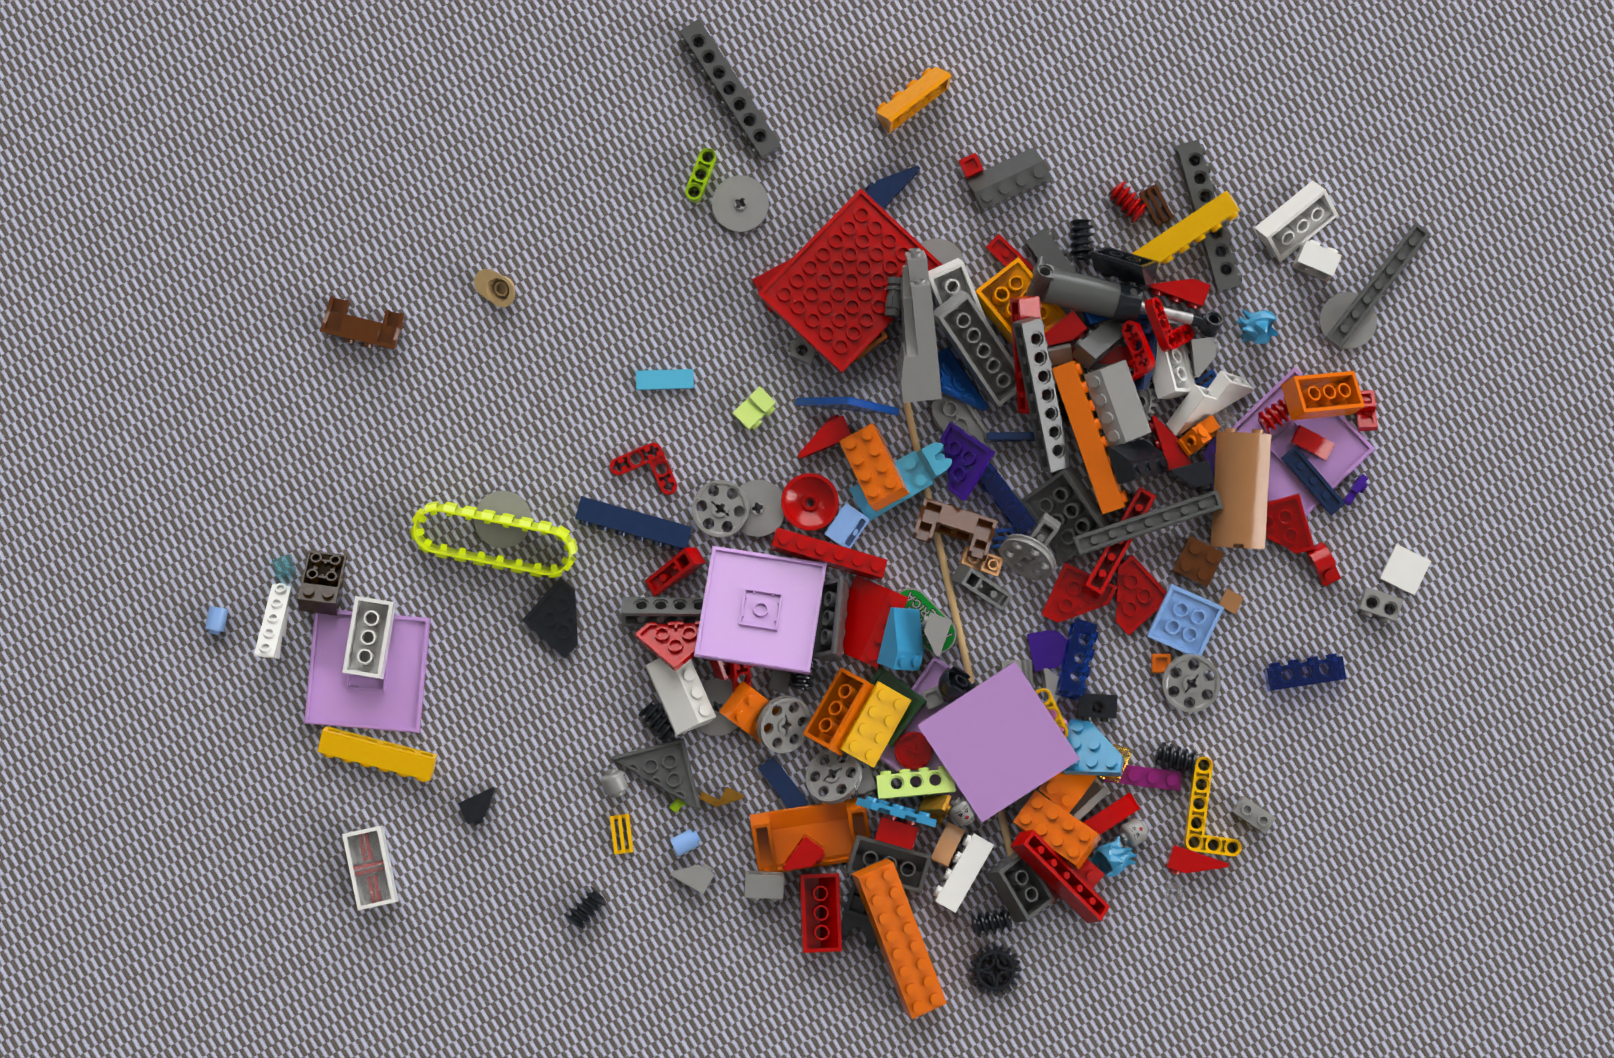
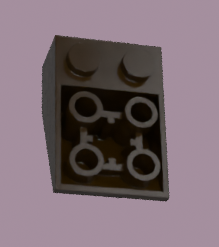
(322, 583)

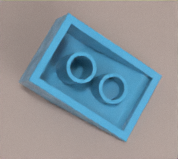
(902, 640)

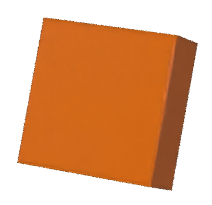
(1160, 662)

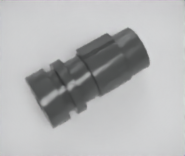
(893, 297)

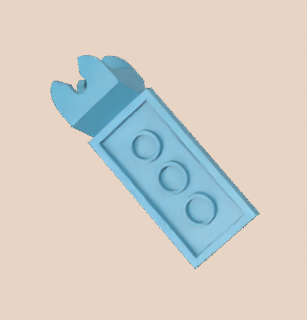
(917, 472)

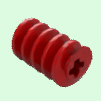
(1127, 201)
(1273, 415)

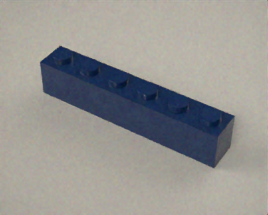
(633, 523)

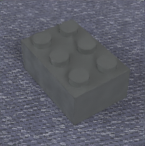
(1020, 888)

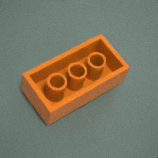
(1322, 395)
(874, 467)
(838, 710)
(1058, 828)

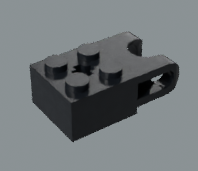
(856, 916)

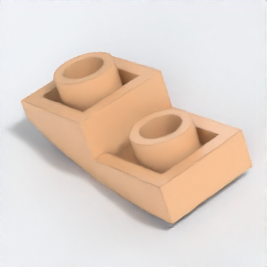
(990, 566)
(947, 844)

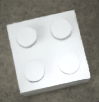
(1317, 260)

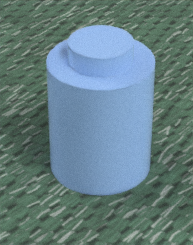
(216, 620)
(685, 842)

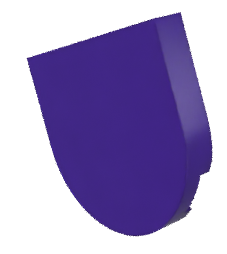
(1046, 649)

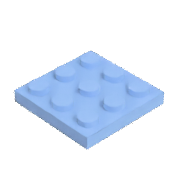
(1185, 621)

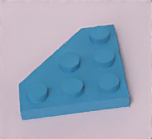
(1094, 750)
(896, 810)

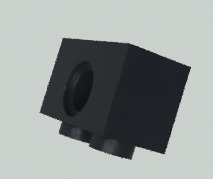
(1108, 704)

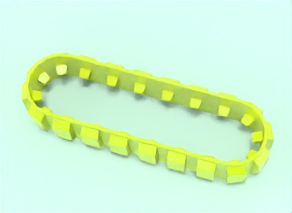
(480, 558)

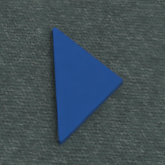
(956, 382)
(847, 404)

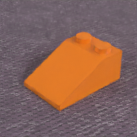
(744, 709)
(1066, 789)

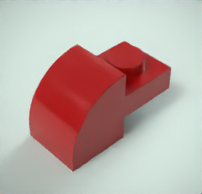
(1324, 564)

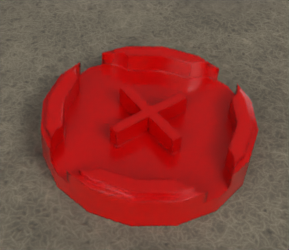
(913, 750)

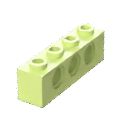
(885, 790)

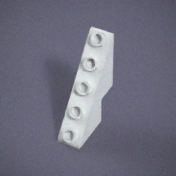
(1204, 402)
(274, 622)

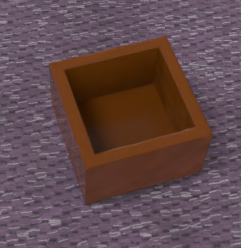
(1197, 562)

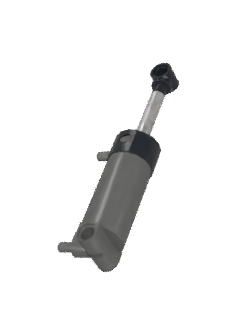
(1105, 298)

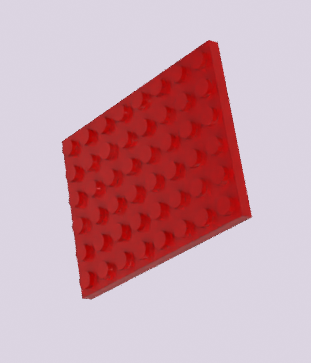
(838, 280)

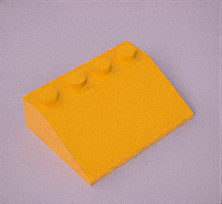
(913, 99)
(1007, 284)

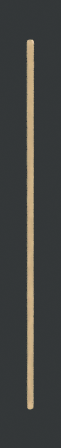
(953, 605)

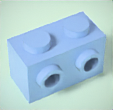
(847, 526)

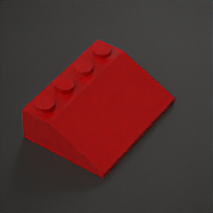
(867, 619)

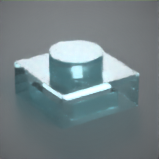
(284, 566)

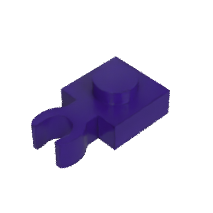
(1358, 486)

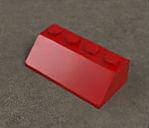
(820, 912)

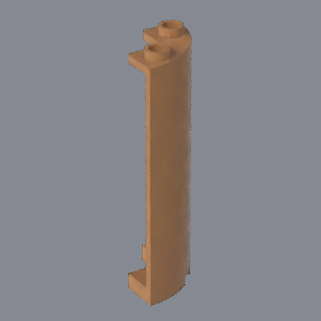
(1242, 485)

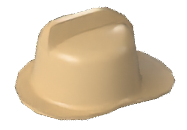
(495, 287)

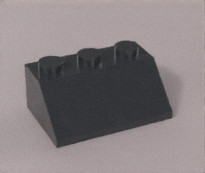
(1124, 266)
(1136, 461)

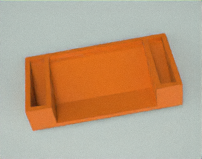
(828, 824)

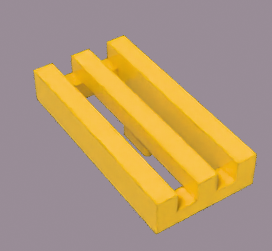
(614, 838)

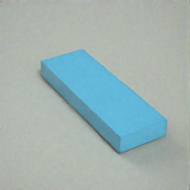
(664, 379)

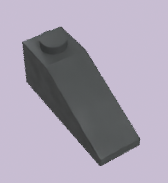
(981, 586)

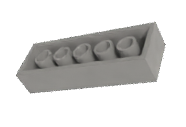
(977, 347)

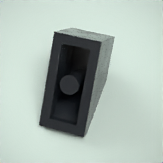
(478, 806)

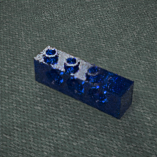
(1006, 500)
(1335, 672)
(1066, 686)

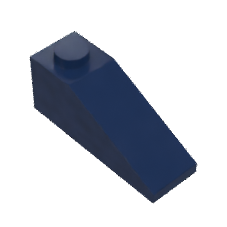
(887, 188)

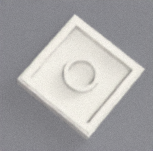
(1405, 569)

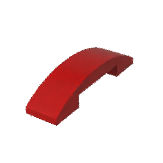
(1113, 814)

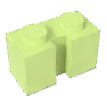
(754, 409)

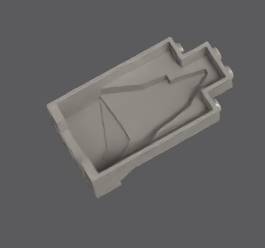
(918, 356)

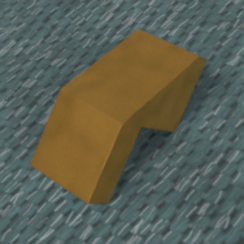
(728, 796)

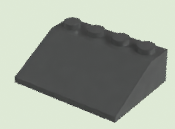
(1071, 504)

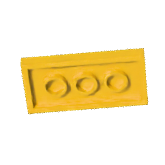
(875, 724)

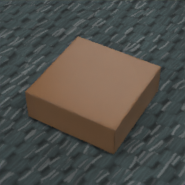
(1231, 601)

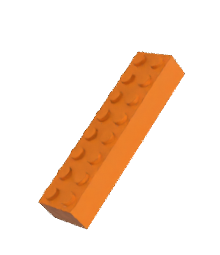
(1089, 436)
(899, 938)

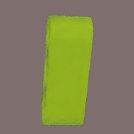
(706, 167)

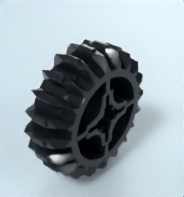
(978, 970)

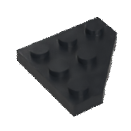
(556, 618)

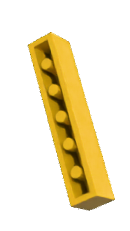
(1190, 229)
(377, 753)

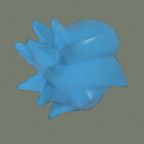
(1257, 326)
(1113, 858)

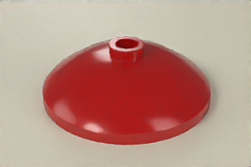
(814, 488)

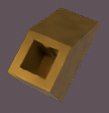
(936, 806)

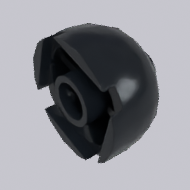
(954, 684)

